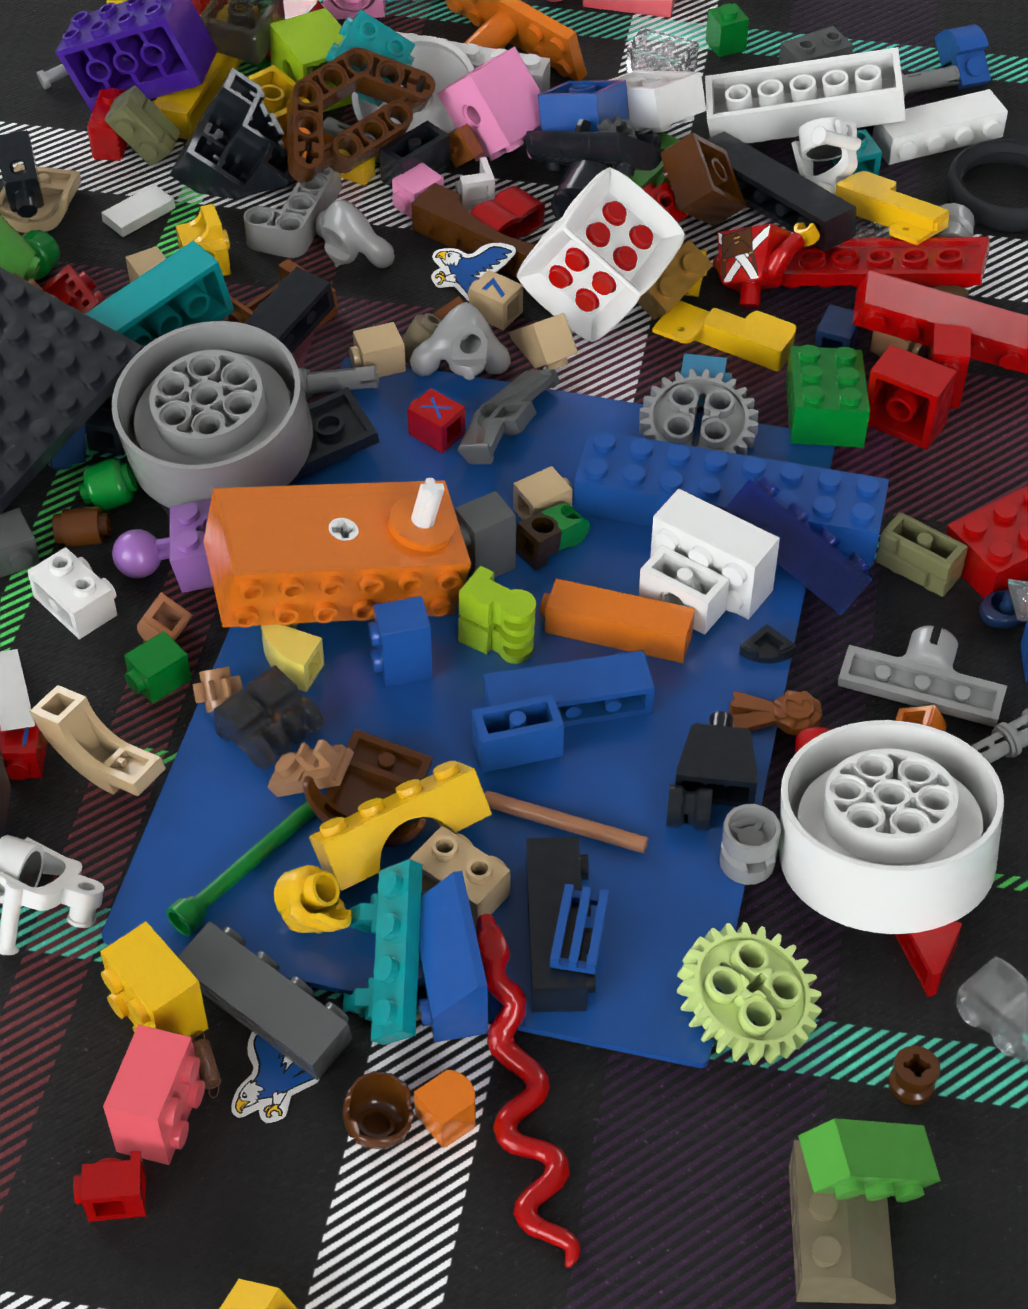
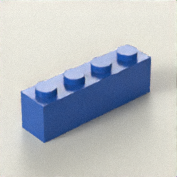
(582, 688)

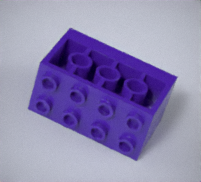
(137, 43)

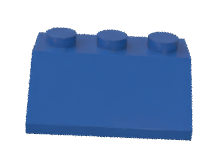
(451, 964)

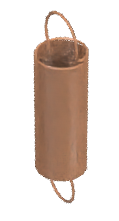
(208, 1067)

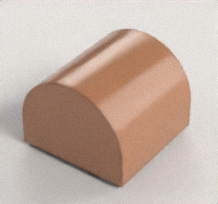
(163, 616)

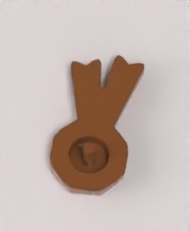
(789, 712)

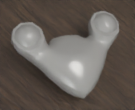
(348, 233)
(465, 344)

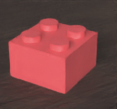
(154, 1094)

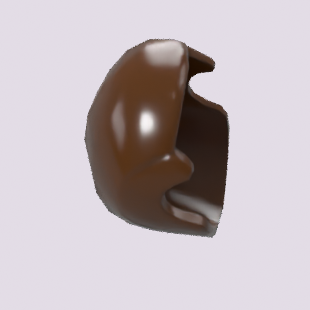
(378, 1110)

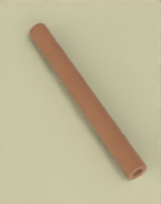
(567, 822)

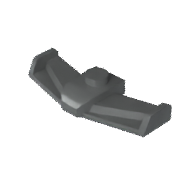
(504, 414)

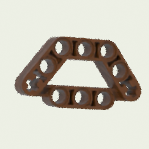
(400, 105)

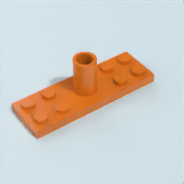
(525, 28)

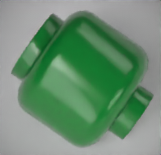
(46, 250)
(108, 484)

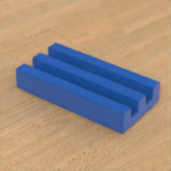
(584, 899)

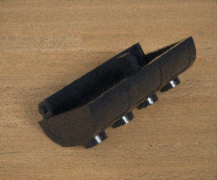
(614, 149)

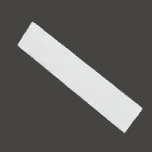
(13, 693)

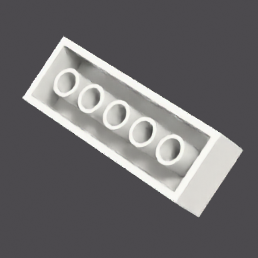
(782, 98)

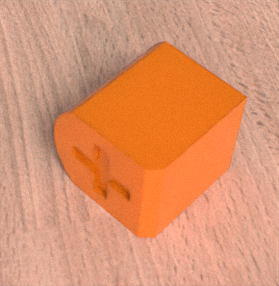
(446, 1106)

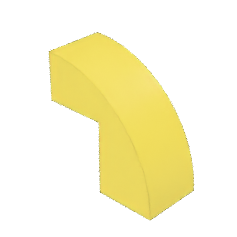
(294, 653)

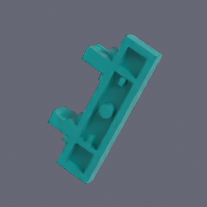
(395, 920)

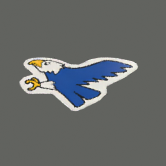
(463, 269)
(270, 1084)

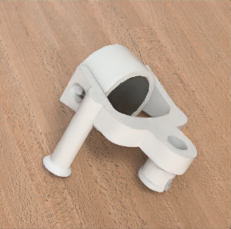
(824, 141)
(20, 873)

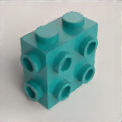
(373, 36)

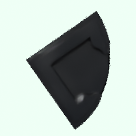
(767, 647)

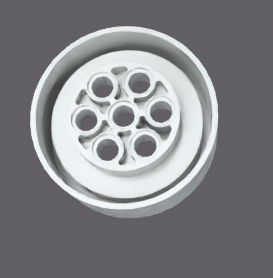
(890, 826)

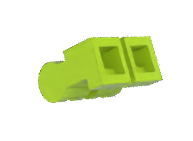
(496, 618)

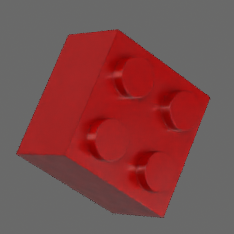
(909, 396)

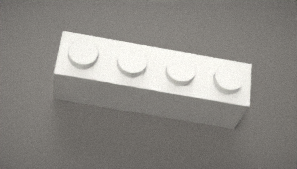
(942, 127)

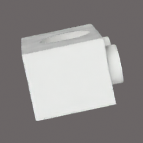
(686, 583)

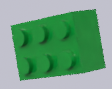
(827, 396)

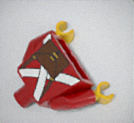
(758, 257)

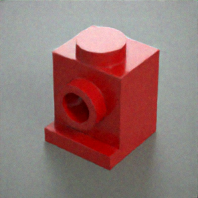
(112, 1188)

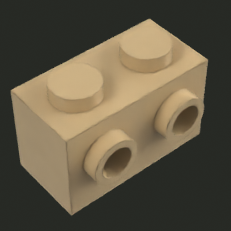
(484, 875)

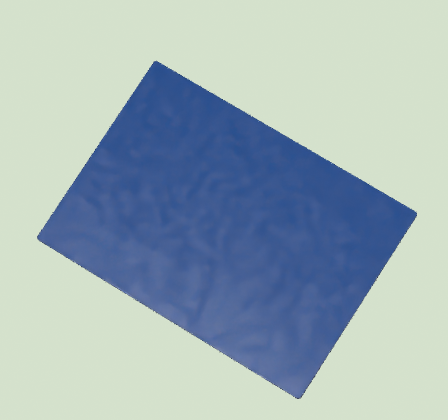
(608, 773)

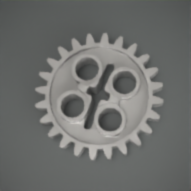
(731, 426)

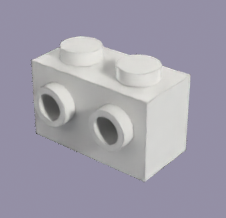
(73, 592)

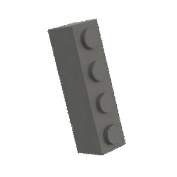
(266, 1000)

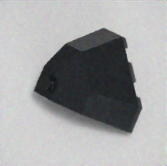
(234, 145)

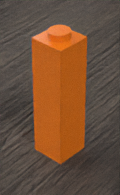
(618, 620)

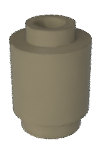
(418, 332)

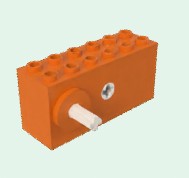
(333, 551)

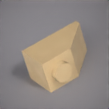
(546, 342)

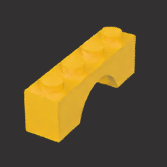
(353, 845)

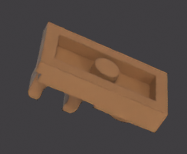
(323, 763)

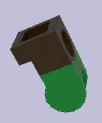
(549, 533)

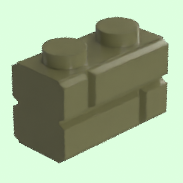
(142, 125)
(921, 554)

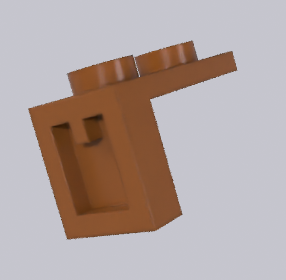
(463, 145)

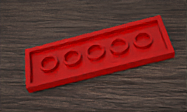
(930, 264)

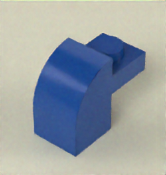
(965, 49)

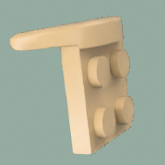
(57, 190)

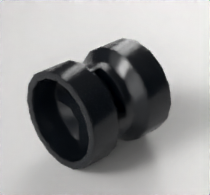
(689, 807)

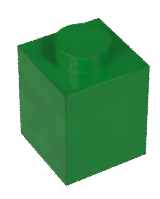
(727, 30)
(157, 667)

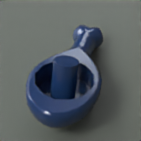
(998, 610)

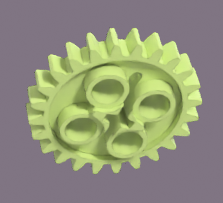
(749, 993)

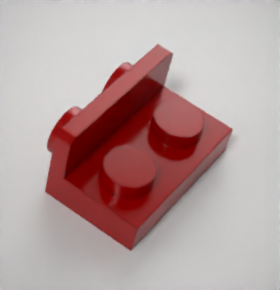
(75, 289)

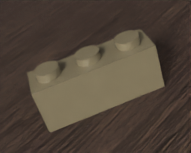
(838, 1244)

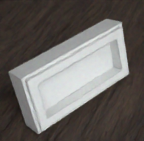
(138, 210)

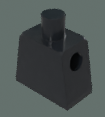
(23, 186)
(719, 759)

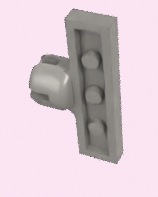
(924, 678)

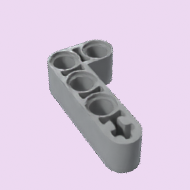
(292, 229)

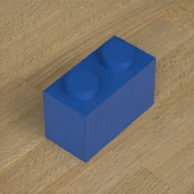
(402, 641)
(517, 733)

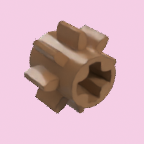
(216, 687)

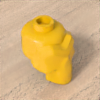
(311, 901)

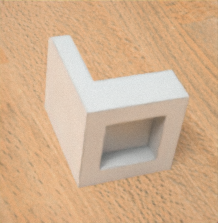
(477, 187)

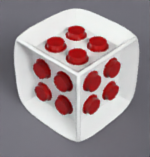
(601, 255)

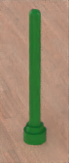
(188, 913)

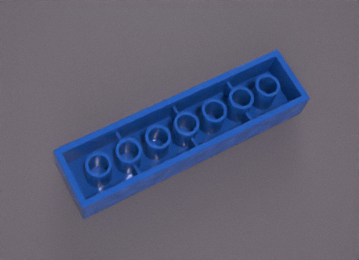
(635, 476)

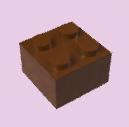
(702, 179)

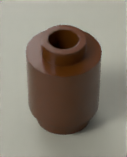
(81, 526)

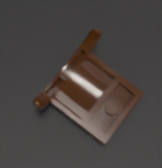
(372, 773)

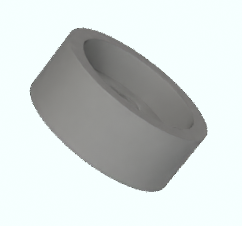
(212, 412)

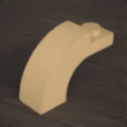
(91, 747)

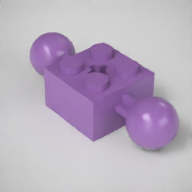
(140, 553)

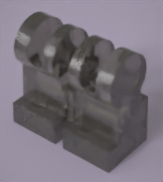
(267, 717)

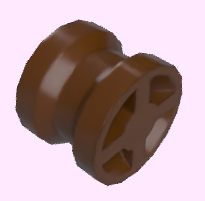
(902, 1078)

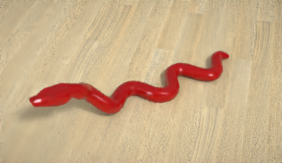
(502, 1046)

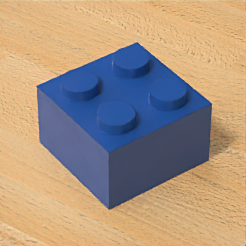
(588, 100)

